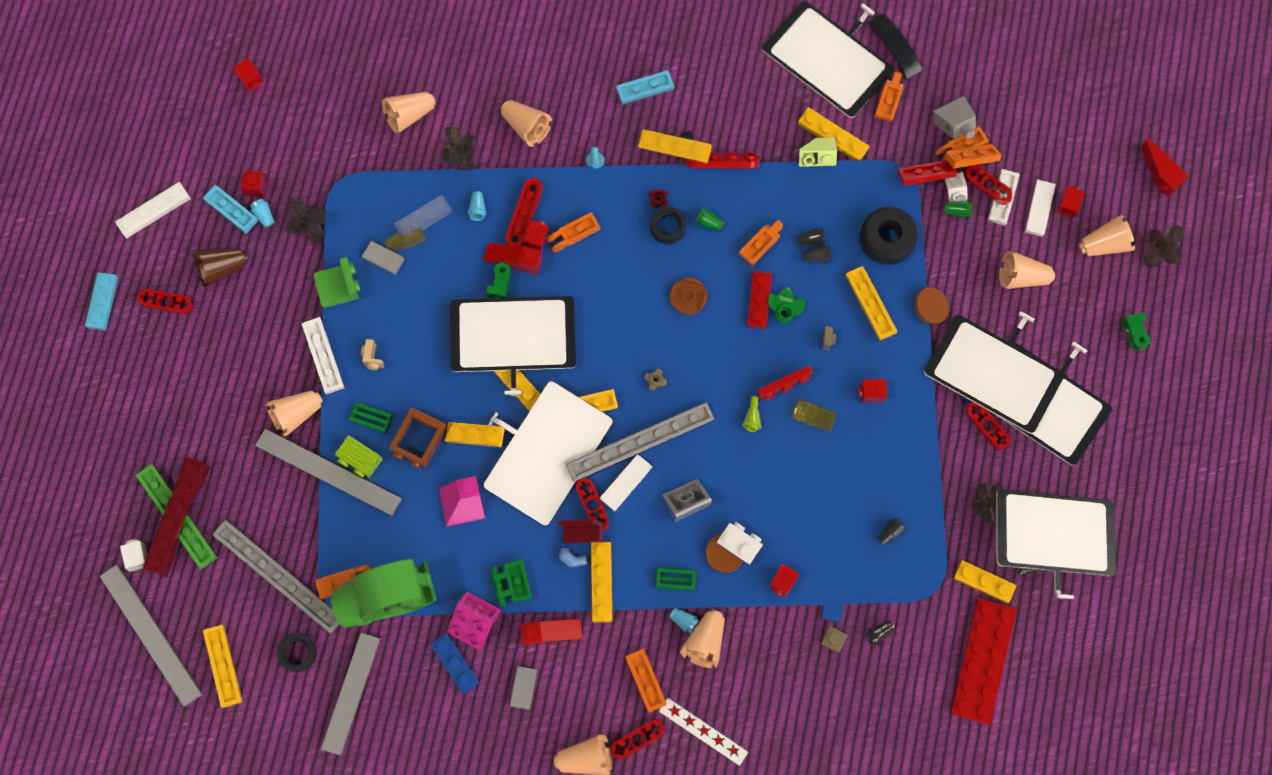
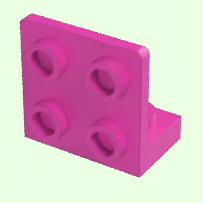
(473, 620)

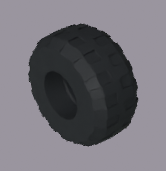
(892, 219)

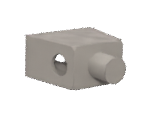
(956, 119)

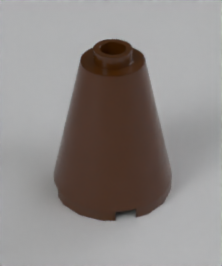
(218, 263)

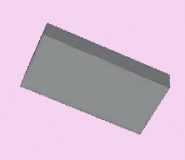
(383, 257)
(523, 688)

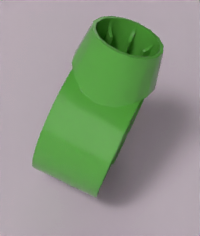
(383, 593)

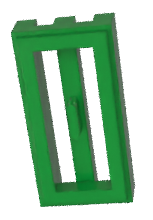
(381, 413)
(675, 579)

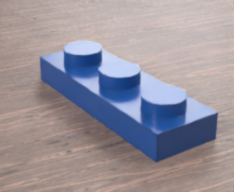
(455, 663)

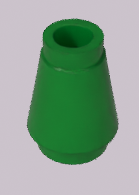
(960, 209)
(709, 220)

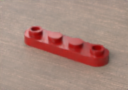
(727, 160)
(524, 211)

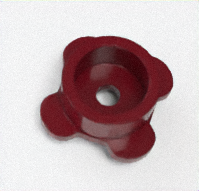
(654, 195)

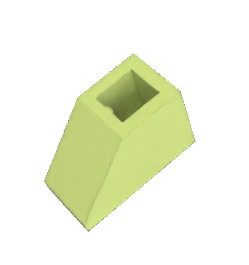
(818, 153)

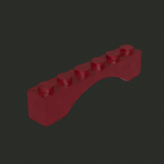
(165, 541)

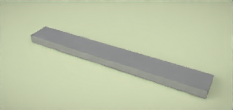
(639, 441)
(328, 472)
(277, 576)
(151, 635)

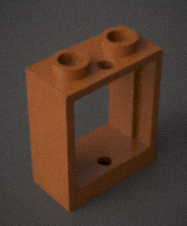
(427, 421)

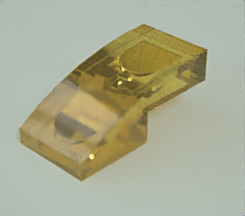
(399, 242)
(814, 416)

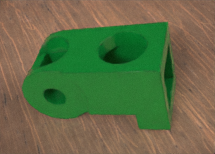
(501, 281)
(1135, 331)

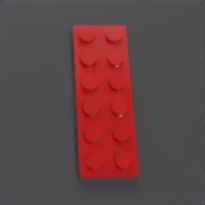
(983, 661)

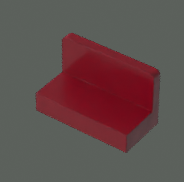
(581, 531)

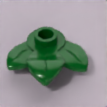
(785, 303)

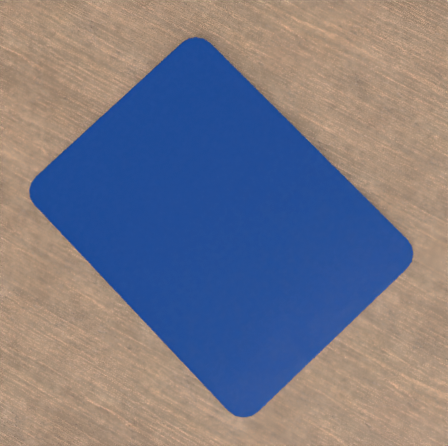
(796, 487)

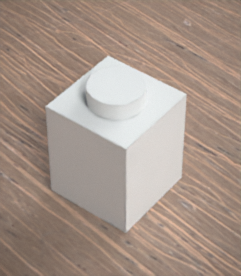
(134, 554)

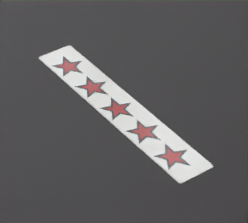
(704, 732)

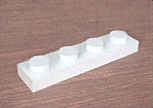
(152, 210)
(323, 355)

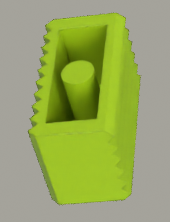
(358, 457)

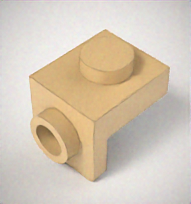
(368, 353)

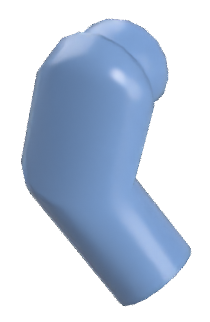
(570, 560)

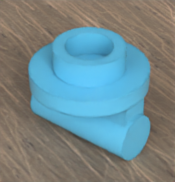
(595, 158)

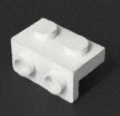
(740, 543)

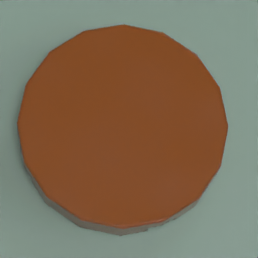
(688, 296)
(931, 306)
(720, 558)

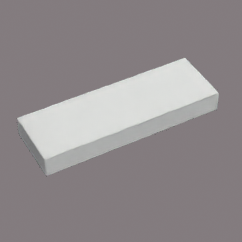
(1040, 208)
(1000, 213)
(626, 483)

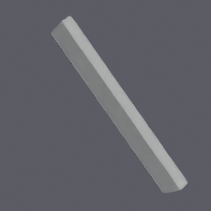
(350, 694)

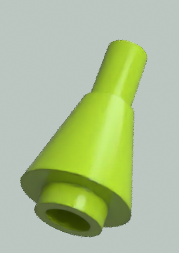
(752, 420)

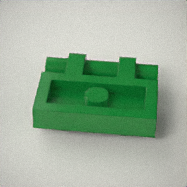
(517, 581)

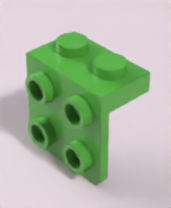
(337, 284)

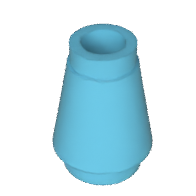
(477, 207)
(262, 212)
(684, 620)

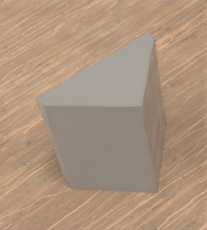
(687, 500)

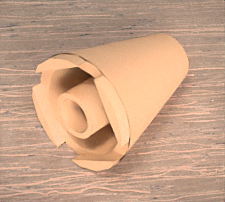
(407, 109)
(527, 122)
(1108, 239)
(1024, 272)
(293, 410)
(705, 640)
(586, 757)

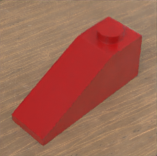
(1164, 170)
(517, 257)
(550, 632)

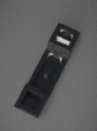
(897, 45)

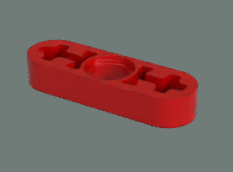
(988, 177)
(169, 308)
(992, 440)
(591, 489)
(653, 736)

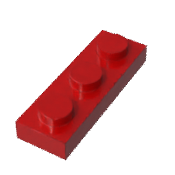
(926, 172)
(759, 300)
(785, 384)

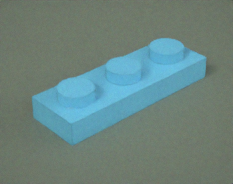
(645, 87)
(230, 209)
(101, 301)

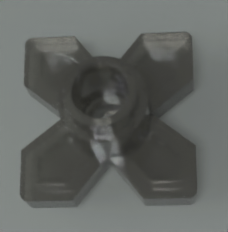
(458, 148)
(306, 220)
(1164, 246)
(986, 504)

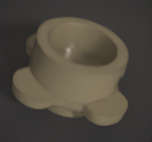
(653, 385)

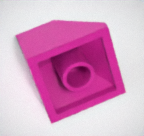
(461, 501)

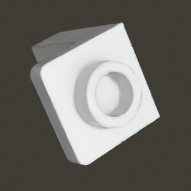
(956, 188)

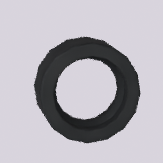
(668, 211)
(282, 648)

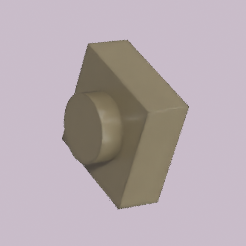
(828, 338)
(834, 639)

